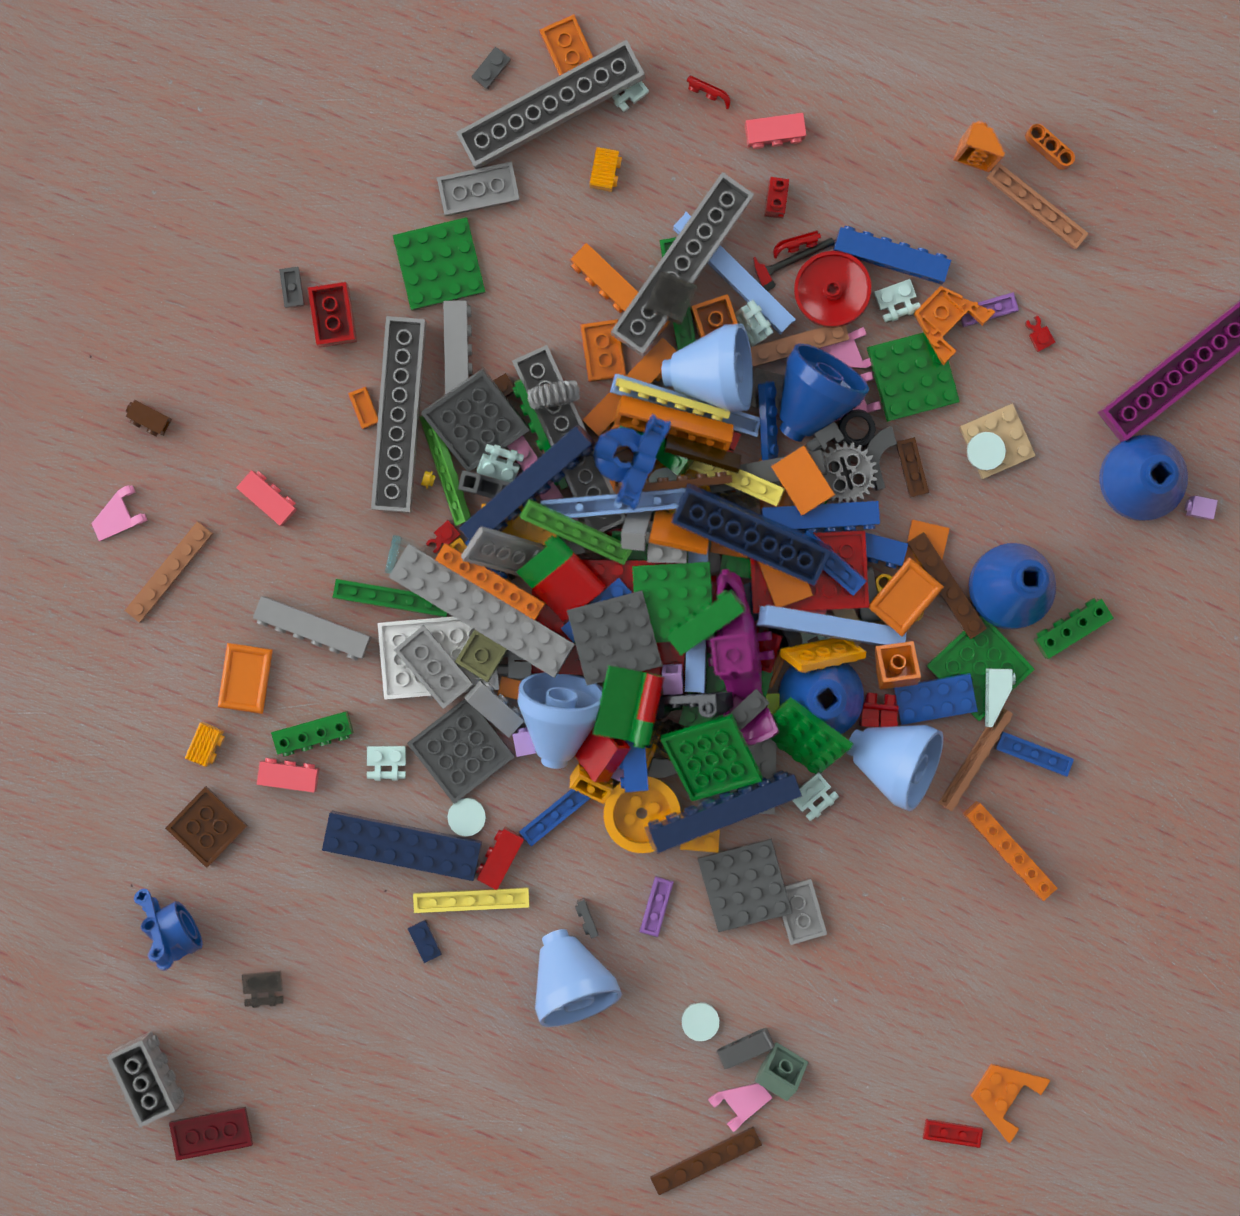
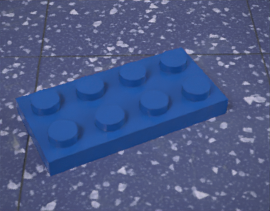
(936, 699)

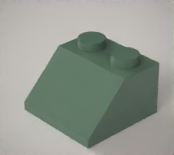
(781, 1072)

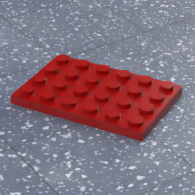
(827, 592)

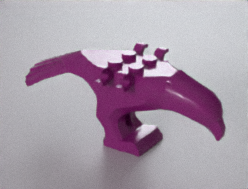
(738, 660)

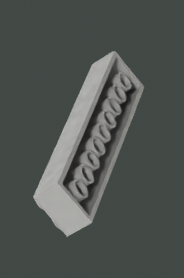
(551, 105)
(685, 258)
(398, 414)
(585, 479)
(481, 611)

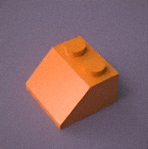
(897, 665)

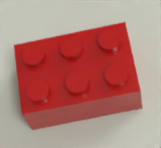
(332, 314)

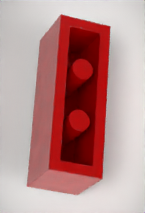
(499, 858)

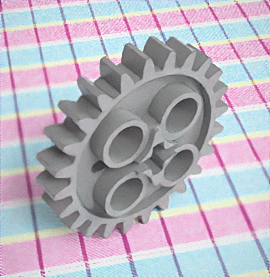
(863, 467)

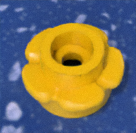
(428, 479)

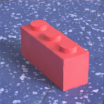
(775, 130)
(267, 497)
(288, 775)

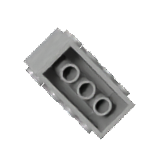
(146, 1079)

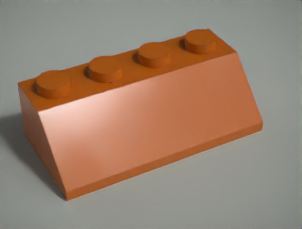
(979, 147)

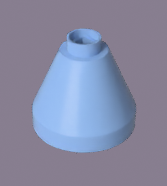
(714, 369)
(558, 714)
(898, 760)
(571, 982)

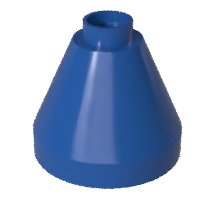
(817, 391)
(1128, 482)
(999, 589)
(843, 683)

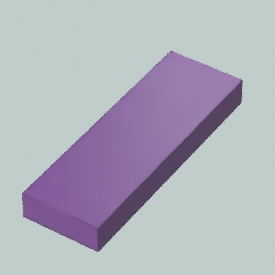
(1001, 305)
(656, 906)

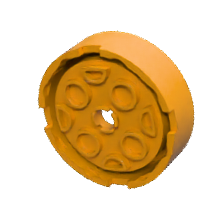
(621, 817)

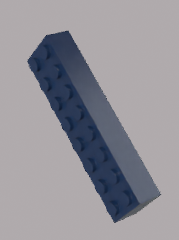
(531, 482)
(751, 534)
(722, 811)
(402, 845)

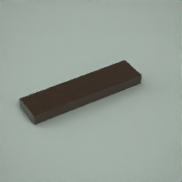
(702, 453)

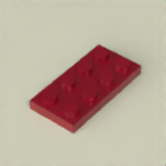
(211, 1133)

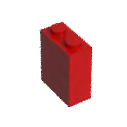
(601, 756)

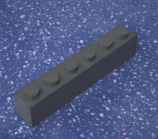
(764, 470)

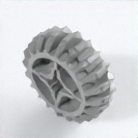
(553, 394)

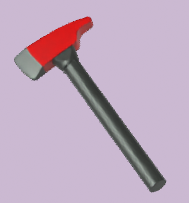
(764, 272)

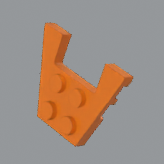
(942, 313)
(998, 1091)

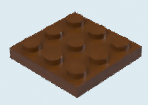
(206, 826)

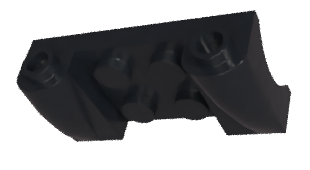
(709, 703)

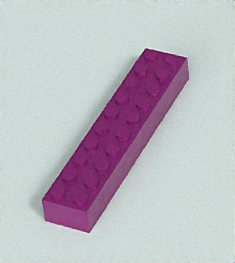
(1174, 375)

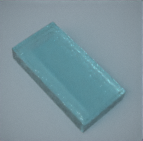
(393, 553)

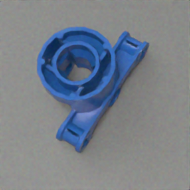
(644, 453)
(170, 928)

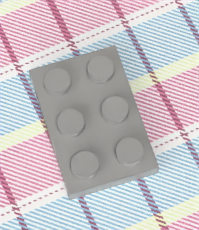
(806, 919)

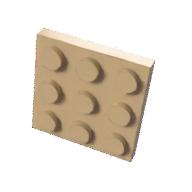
(1009, 428)

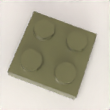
(481, 655)

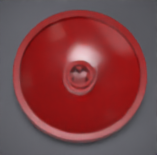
(832, 289)

